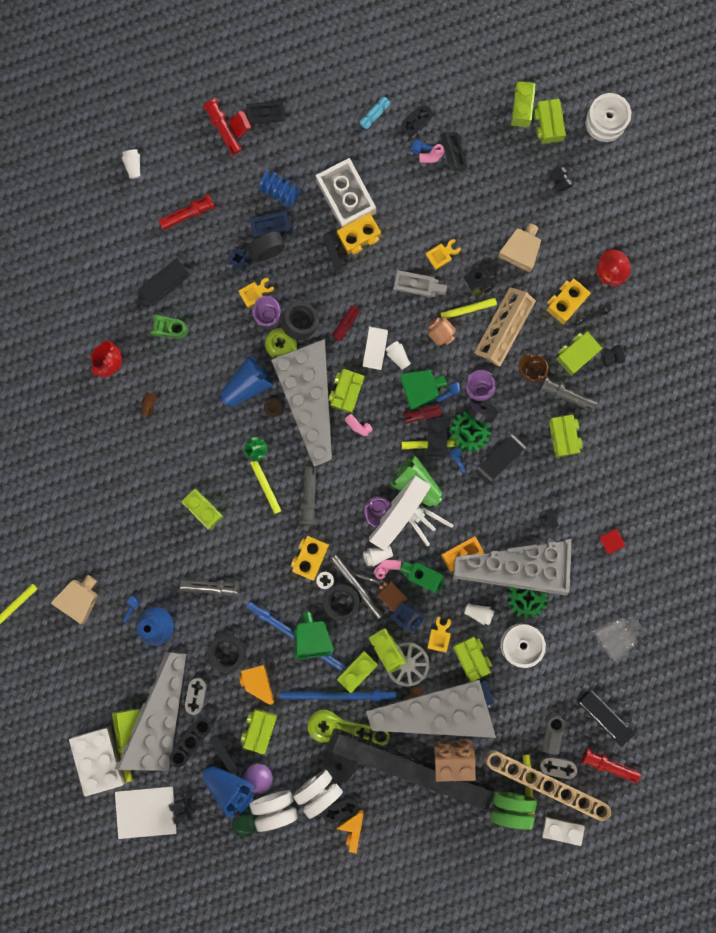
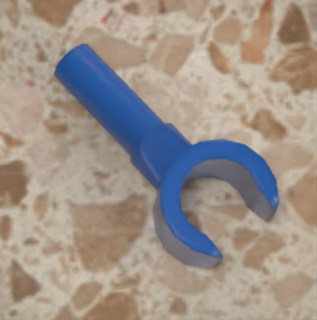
(418, 145)
(454, 390)
(455, 453)
(133, 602)

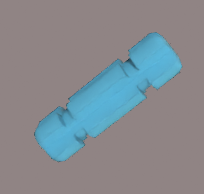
(374, 112)

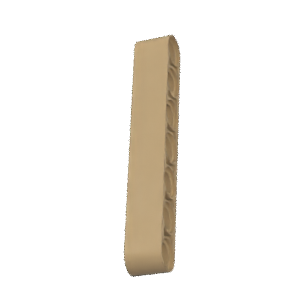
(556, 786)

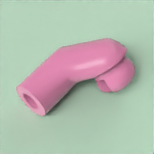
(433, 156)
(357, 427)
(385, 566)

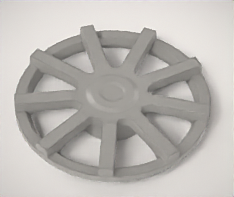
(410, 666)

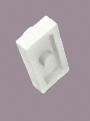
(563, 831)

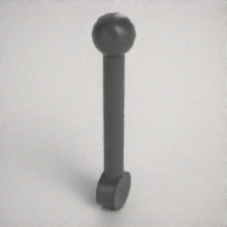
(378, 581)

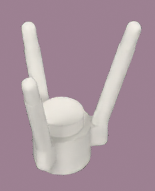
(418, 516)

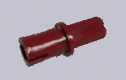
(346, 323)
(422, 413)

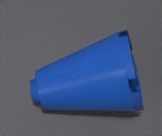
(246, 383)
(160, 623)
(228, 790)

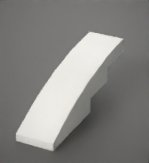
(399, 514)

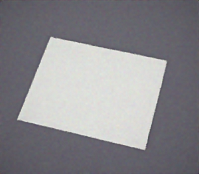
(144, 812)

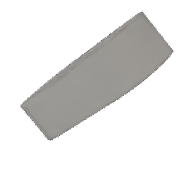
(191, 694)
(559, 763)

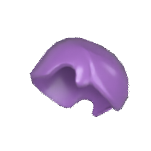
(266, 311)
(480, 385)
(376, 509)
(260, 777)

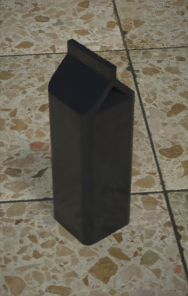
(162, 284)
(605, 717)

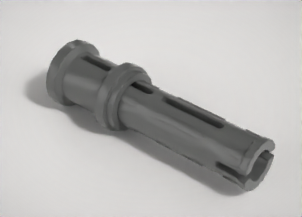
(560, 391)
(308, 506)
(219, 588)

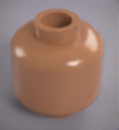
(441, 331)

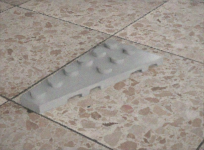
(306, 390)
(527, 567)
(450, 711)
(156, 722)

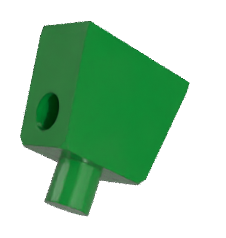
(421, 387)
(431, 580)
(311, 639)

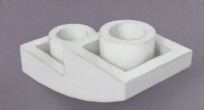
(375, 348)

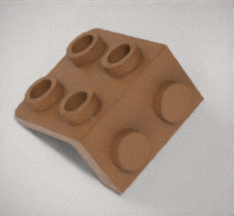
(454, 760)

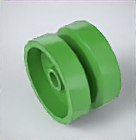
(513, 810)

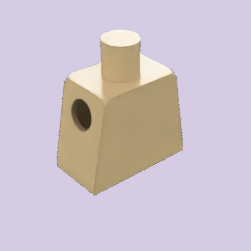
(522, 248)
(77, 599)

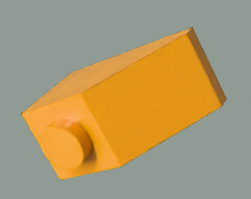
(257, 683)

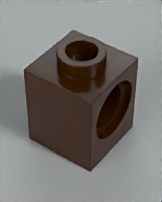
(390, 595)

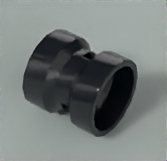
(561, 179)
(612, 355)
(180, 811)

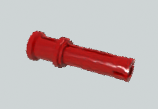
(219, 120)
(195, 208)
(601, 763)

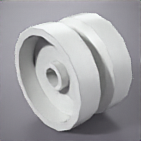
(608, 117)
(527, 656)
(319, 796)
(273, 810)

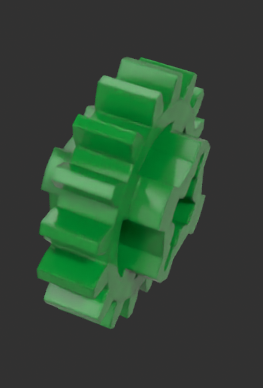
(461, 432)
(526, 607)

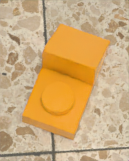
(466, 548)
(353, 825)

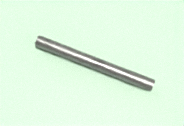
(357, 587)

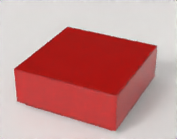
(240, 124)
(612, 541)

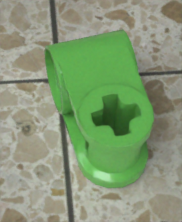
(165, 327)

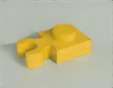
(440, 256)
(253, 292)
(439, 638)

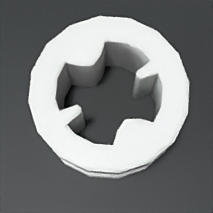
(320, 584)

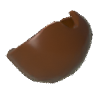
(533, 368)

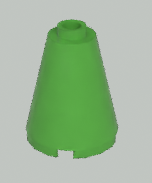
(406, 473)

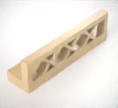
(509, 326)

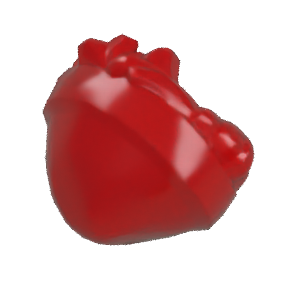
(613, 268)
(106, 359)

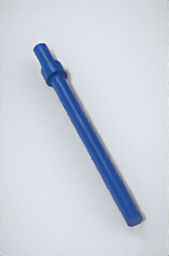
(264, 615)
(376, 695)

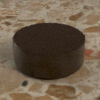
(273, 407)

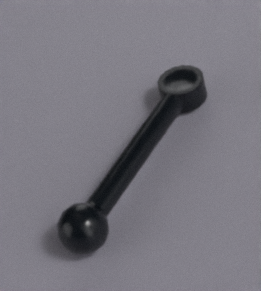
(607, 309)

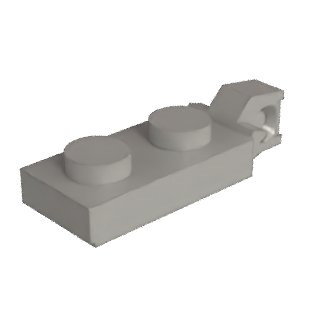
(418, 284)

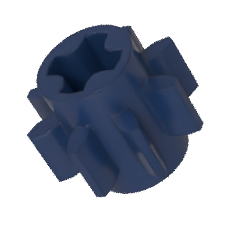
(241, 254)

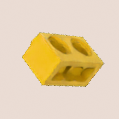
(356, 230)
(571, 303)
(314, 559)

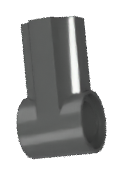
(552, 735)

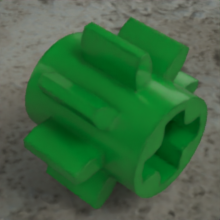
(255, 449)

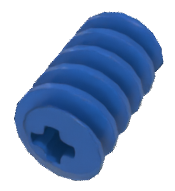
(278, 189)

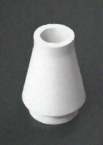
(132, 163)
(398, 354)
(376, 555)
(480, 613)

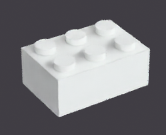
(345, 193)
(96, 760)

